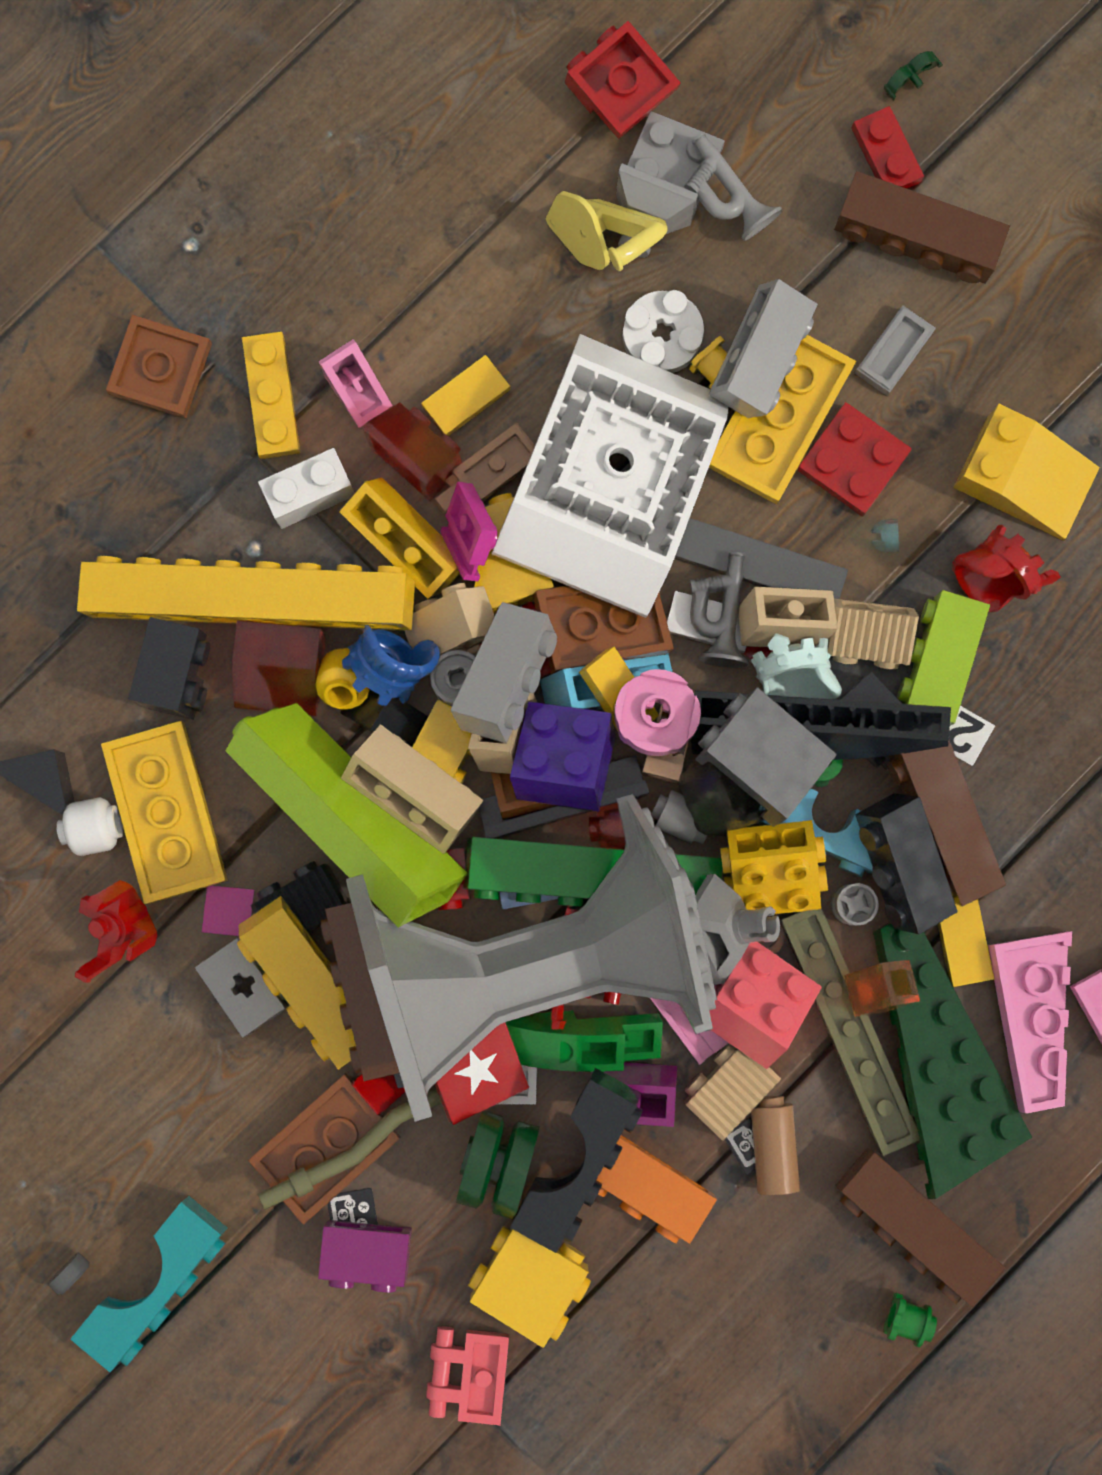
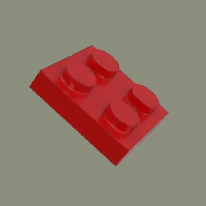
(854, 459)

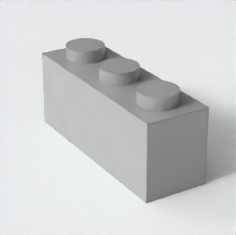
(764, 349)
(504, 672)

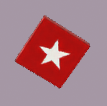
(482, 1077)

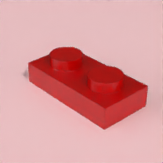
(887, 149)

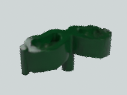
(910, 71)

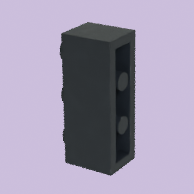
(906, 863)

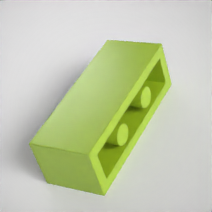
(944, 652)

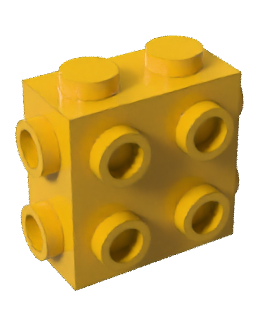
(776, 866)
(530, 1285)

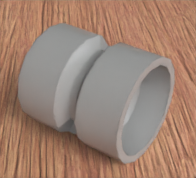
(450, 674)

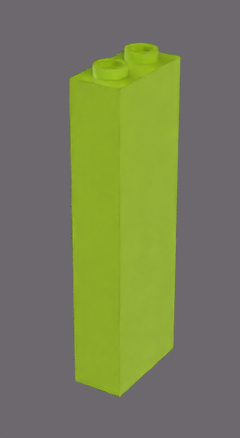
(303, 775)

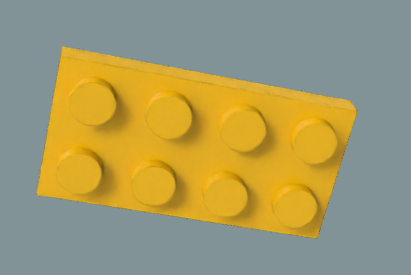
(768, 448)
(164, 812)

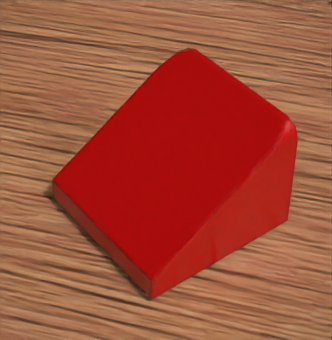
(378, 1092)

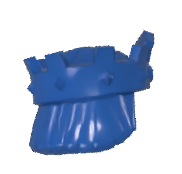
(389, 664)

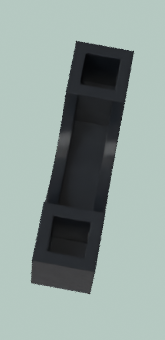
(552, 1204)

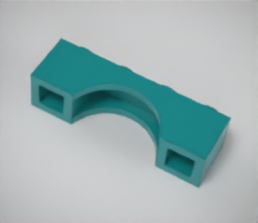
(115, 1324)

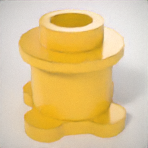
(710, 360)

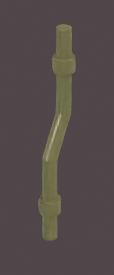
(302, 1181)

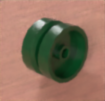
(497, 1164)

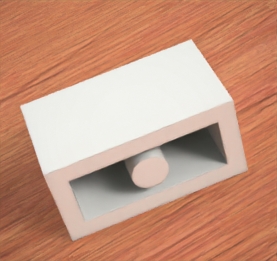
(306, 488)

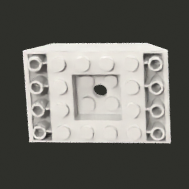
(604, 526)

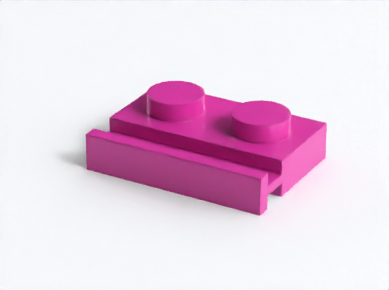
(469, 531)

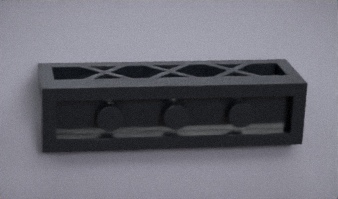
(622, 780)

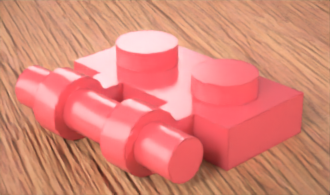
(482, 1375)

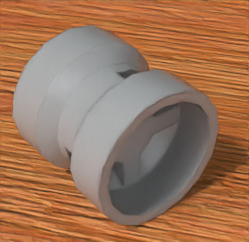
(860, 901)

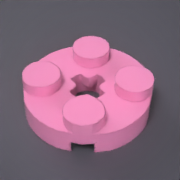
(677, 699)

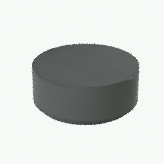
(69, 1274)

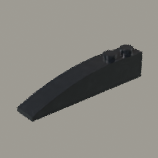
(846, 726)

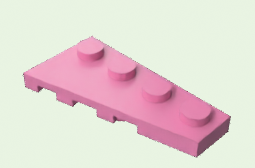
(1031, 1001)

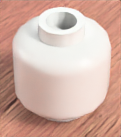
(90, 826)

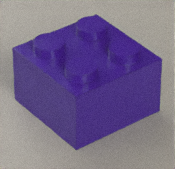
(563, 756)

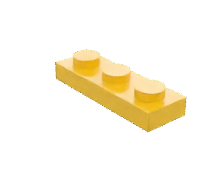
(271, 395)

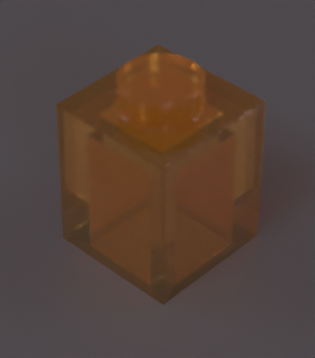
(882, 988)

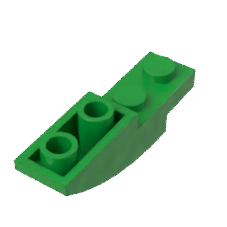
(586, 1042)

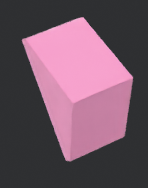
(355, 383)

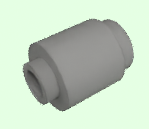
(675, 818)

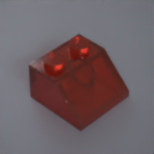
(412, 448)
(276, 666)

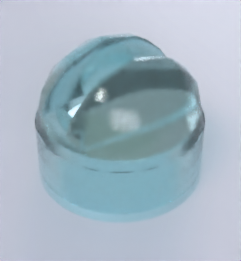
(889, 533)

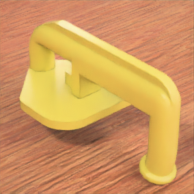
(581, 223)

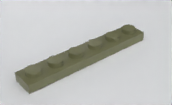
(851, 1035)

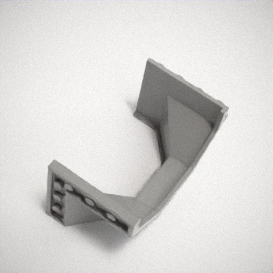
(629, 938)

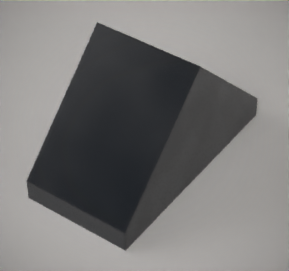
(396, 717)
(42, 776)

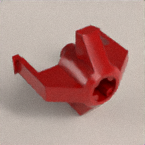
(116, 920)

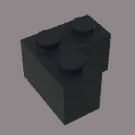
(169, 668)

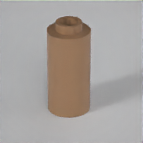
(775, 1147)

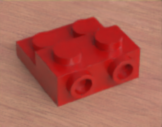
(620, 79)

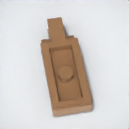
(491, 466)

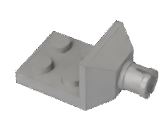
(658, 172)
(730, 926)

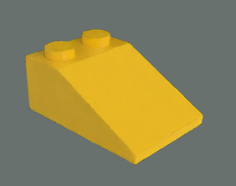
(1027, 472)

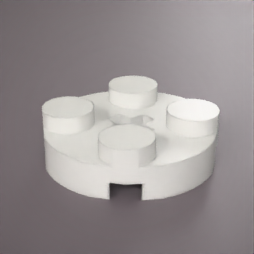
(672, 310)

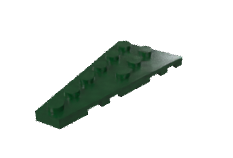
(947, 1074)

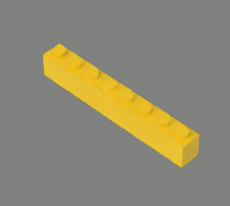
(247, 594)

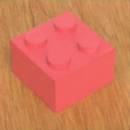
(762, 1004)

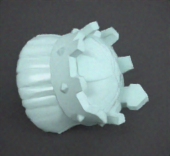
(797, 669)

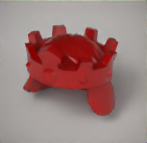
(1001, 571)

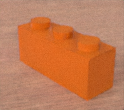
(656, 1191)

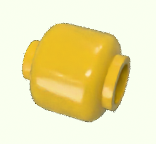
(336, 683)

